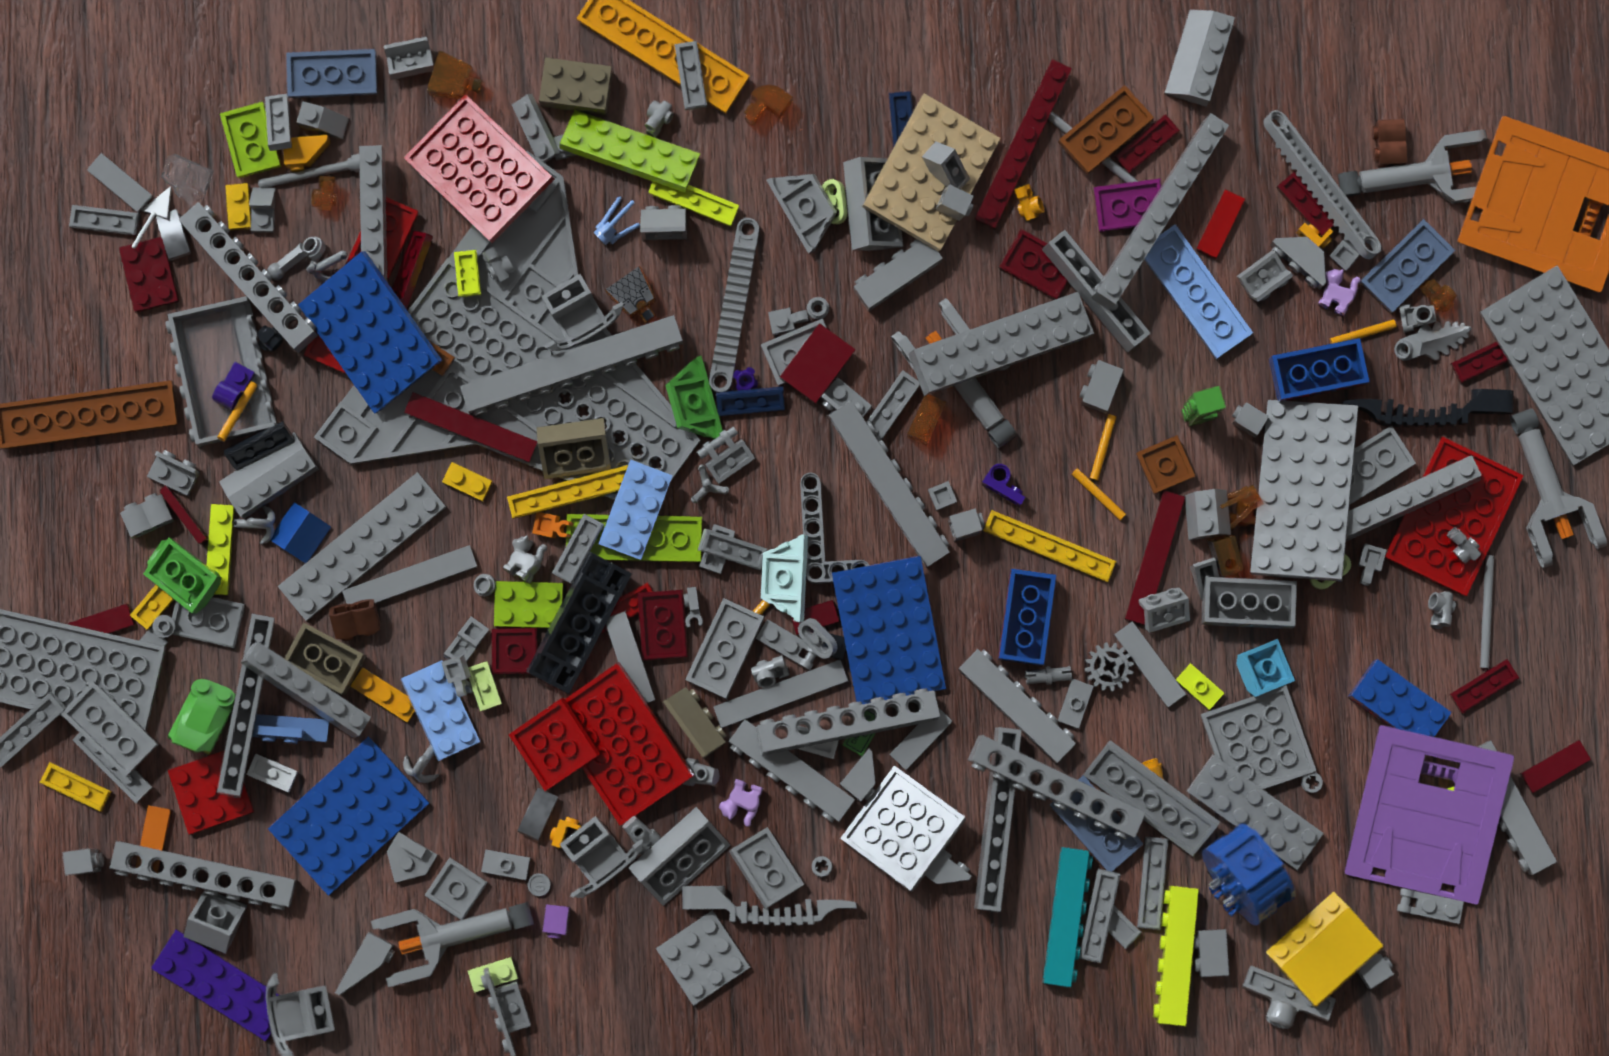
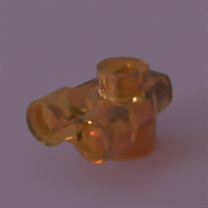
(324, 197)
(1440, 296)

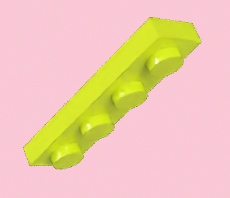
(698, 202)
(221, 543)

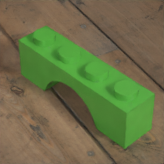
(1203, 406)

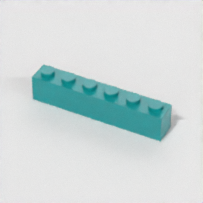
(1065, 917)

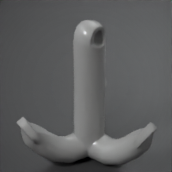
(315, 268)
(707, 486)
(259, 523)
(420, 766)

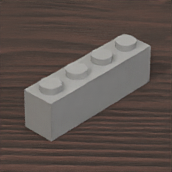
(897, 274)

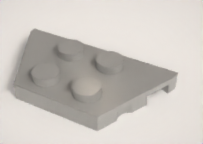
(805, 206)

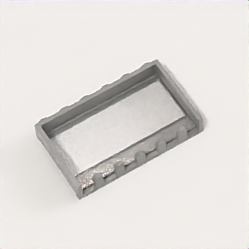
(206, 347)

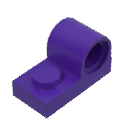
(231, 389)
(1012, 494)

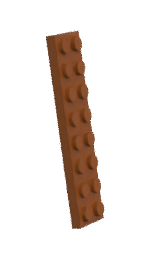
(87, 414)

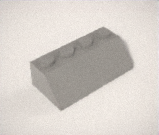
(1199, 56)
(866, 229)
(268, 477)
(1249, 603)
(679, 856)

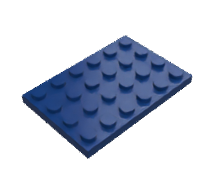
(370, 332)
(888, 629)
(348, 816)

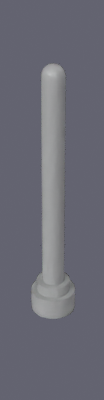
(352, 164)

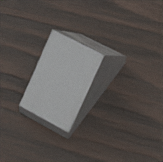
(1201, 570)

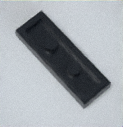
(259, 445)

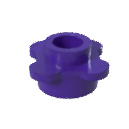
(745, 385)

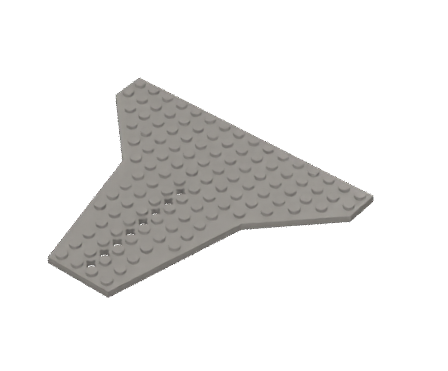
(502, 332)

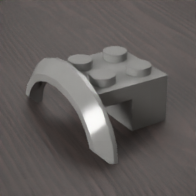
(576, 313)
(597, 855)
(297, 1014)

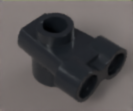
(269, 338)

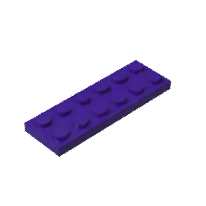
(215, 983)

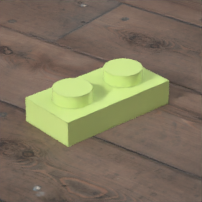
(484, 686)
(500, 971)

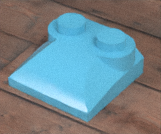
(1264, 668)

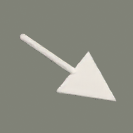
(158, 207)

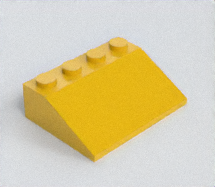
(1324, 949)

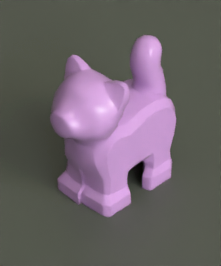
(1340, 295)
(743, 799)

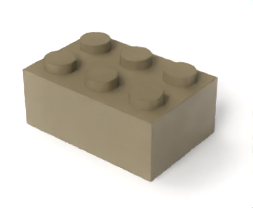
(575, 86)
(325, 658)

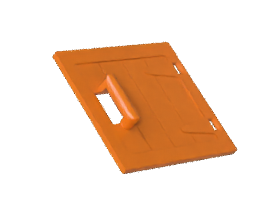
(1534, 200)

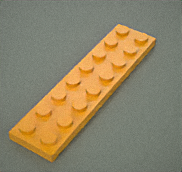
(654, 45)

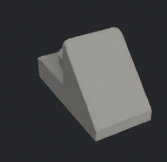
(263, 210)

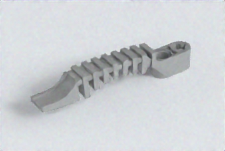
(714, 898)

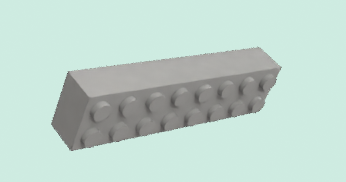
(1001, 343)

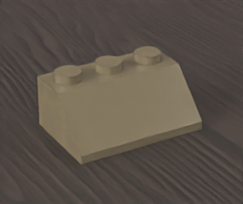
(573, 448)
(695, 721)

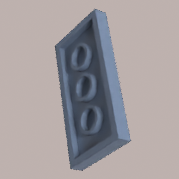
(331, 73)
(1407, 266)
(1101, 843)

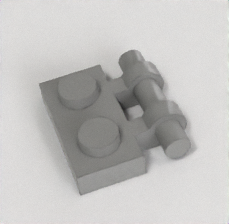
(729, 460)

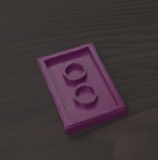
(1124, 204)

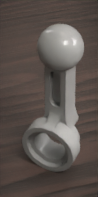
(278, 269)

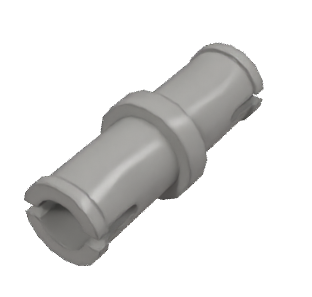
(1048, 675)

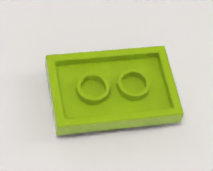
(248, 140)
(526, 604)

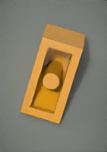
(304, 151)

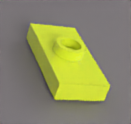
(467, 273)
(1199, 686)

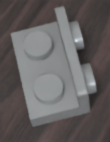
(840, 394)
(174, 473)
(1165, 609)

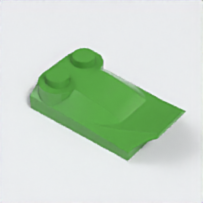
(182, 575)
(203, 716)

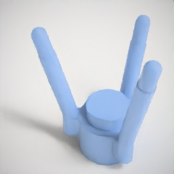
(606, 231)

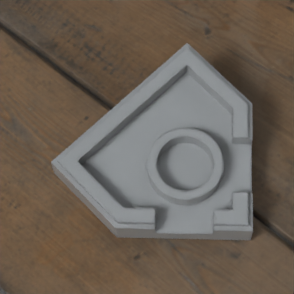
(409, 858)

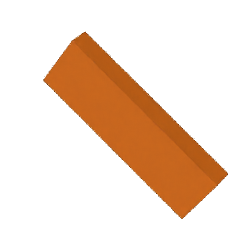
(155, 831)

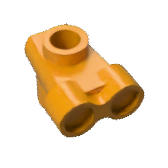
(1029, 205)

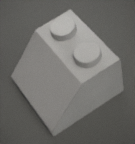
(663, 223)
(1205, 516)
(215, 921)

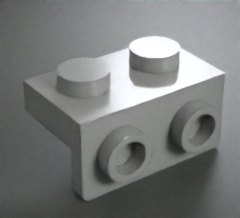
(409, 58)
(1264, 277)

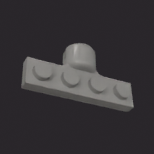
(1284, 998)

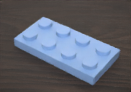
(635, 509)
(440, 711)

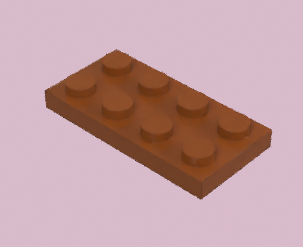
(1105, 129)

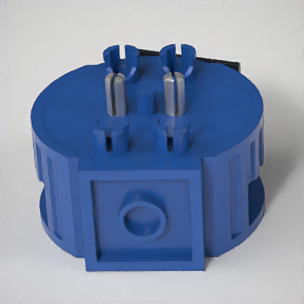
(1247, 875)

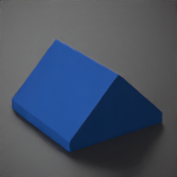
(300, 533)

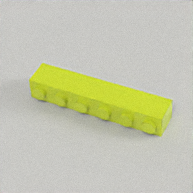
(1177, 955)

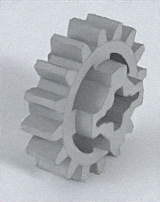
(1103, 656)

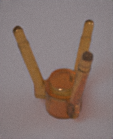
(1247, 496)

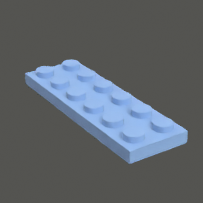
(1196, 292)

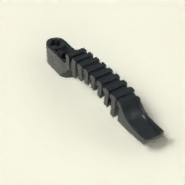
(1482, 402)

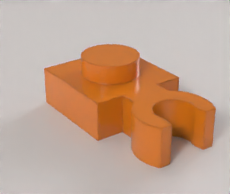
(549, 525)

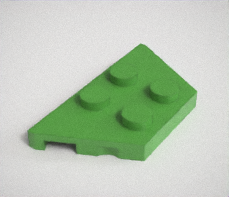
(693, 401)

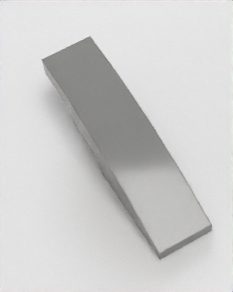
(628, 653)

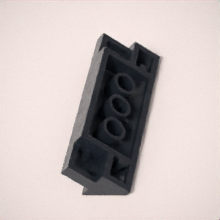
(579, 622)

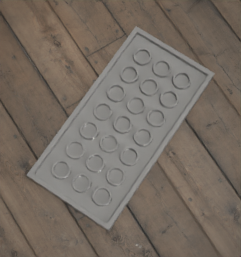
(1557, 360)
(1304, 490)
(66, 658)

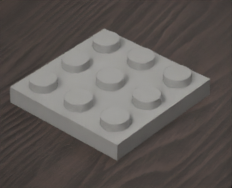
(702, 957)

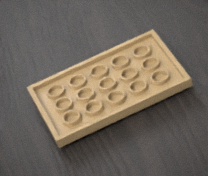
(907, 191)

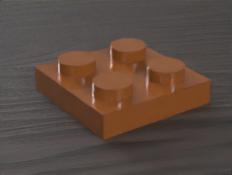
(1165, 464)

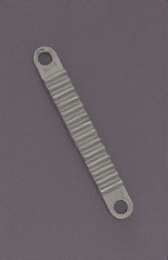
(1322, 185)
(734, 305)

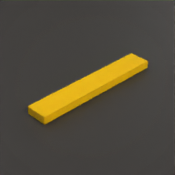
(566, 492)
(1049, 546)

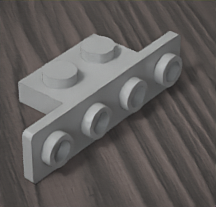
(509, 1008)

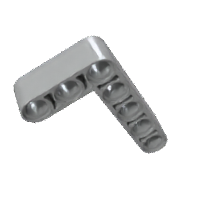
(818, 538)

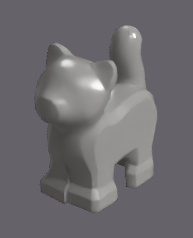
(522, 560)

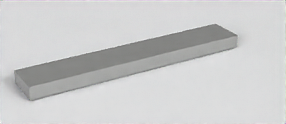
(413, 577)
(780, 693)

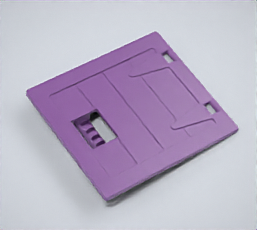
(1423, 830)

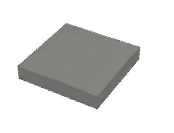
(456, 888)

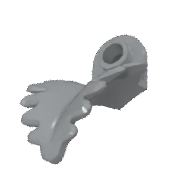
(1432, 341)

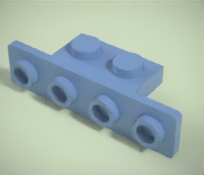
(290, 729)

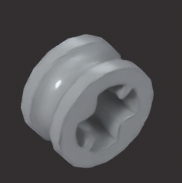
(1305, 786)
(824, 873)

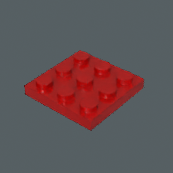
(554, 744)
(197, 794)

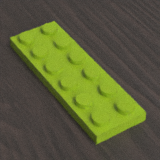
(629, 151)
(670, 540)

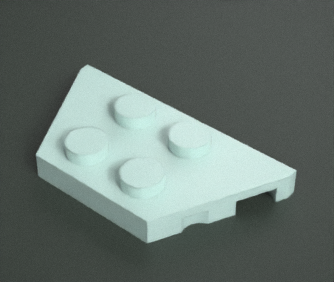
(785, 577)

